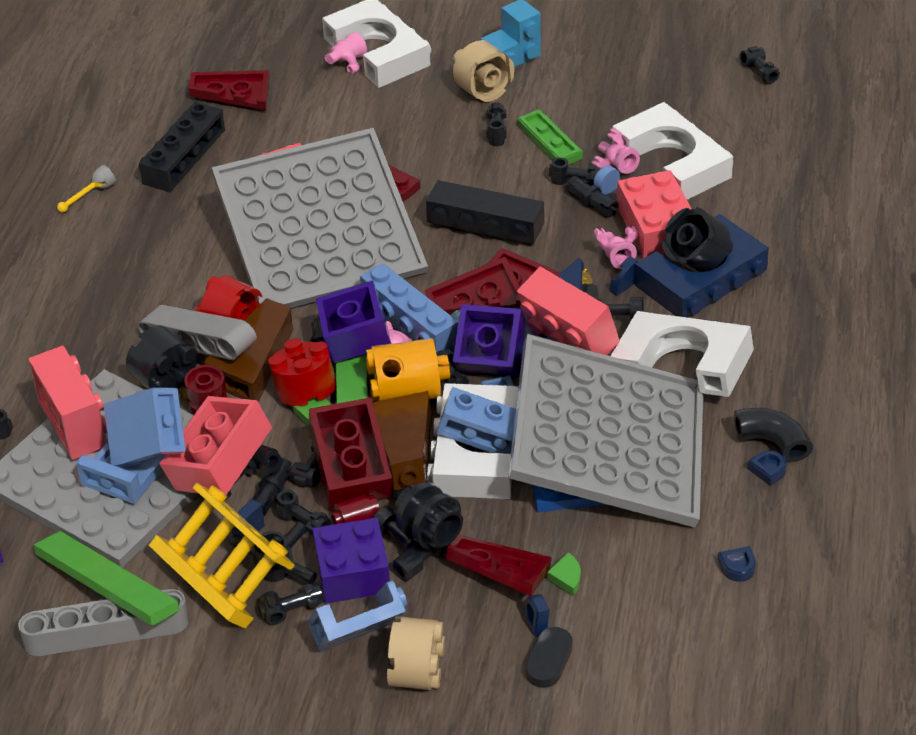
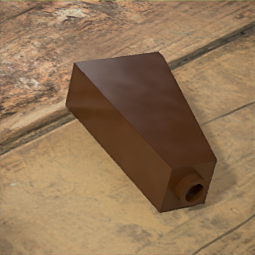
(250, 371)
(406, 436)

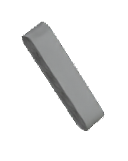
(205, 332)
(93, 626)

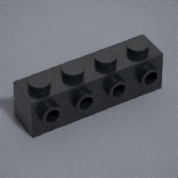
(181, 146)
(485, 212)

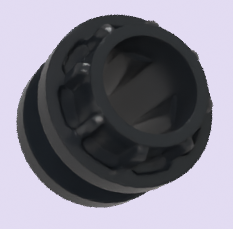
(428, 515)

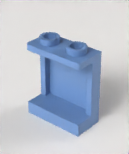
(144, 426)
(120, 482)
(331, 634)

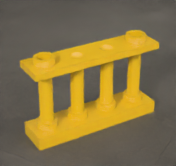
(193, 567)

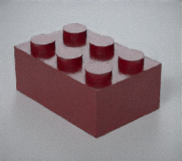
(350, 451)

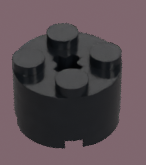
(697, 240)
(161, 359)

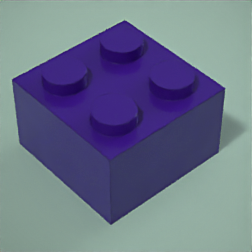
(352, 321)
(489, 340)
(351, 560)

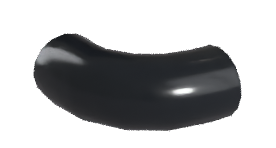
(774, 427)

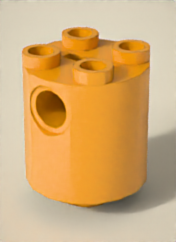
(415, 365)

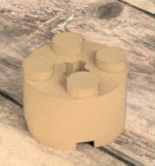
(482, 70)
(415, 653)

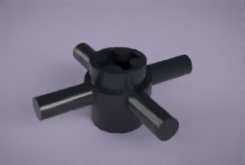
(278, 571)

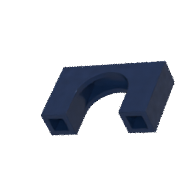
(688, 291)

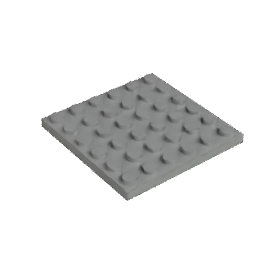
(317, 217)
(608, 431)
(46, 486)

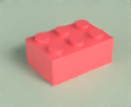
(648, 206)
(566, 313)
(69, 401)
(217, 444)

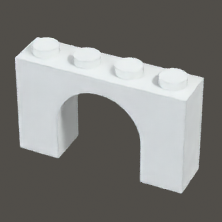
(373, 20)
(664, 127)
(723, 344)
(468, 472)

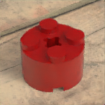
(229, 298)
(302, 372)

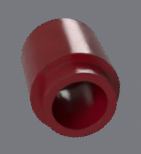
(355, 509)

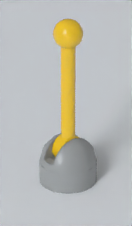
(101, 179)

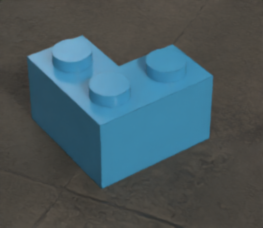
(519, 33)

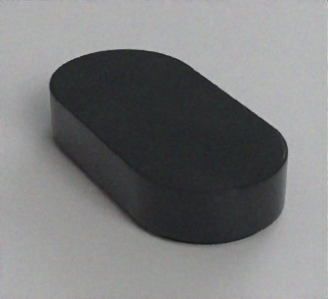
(549, 657)

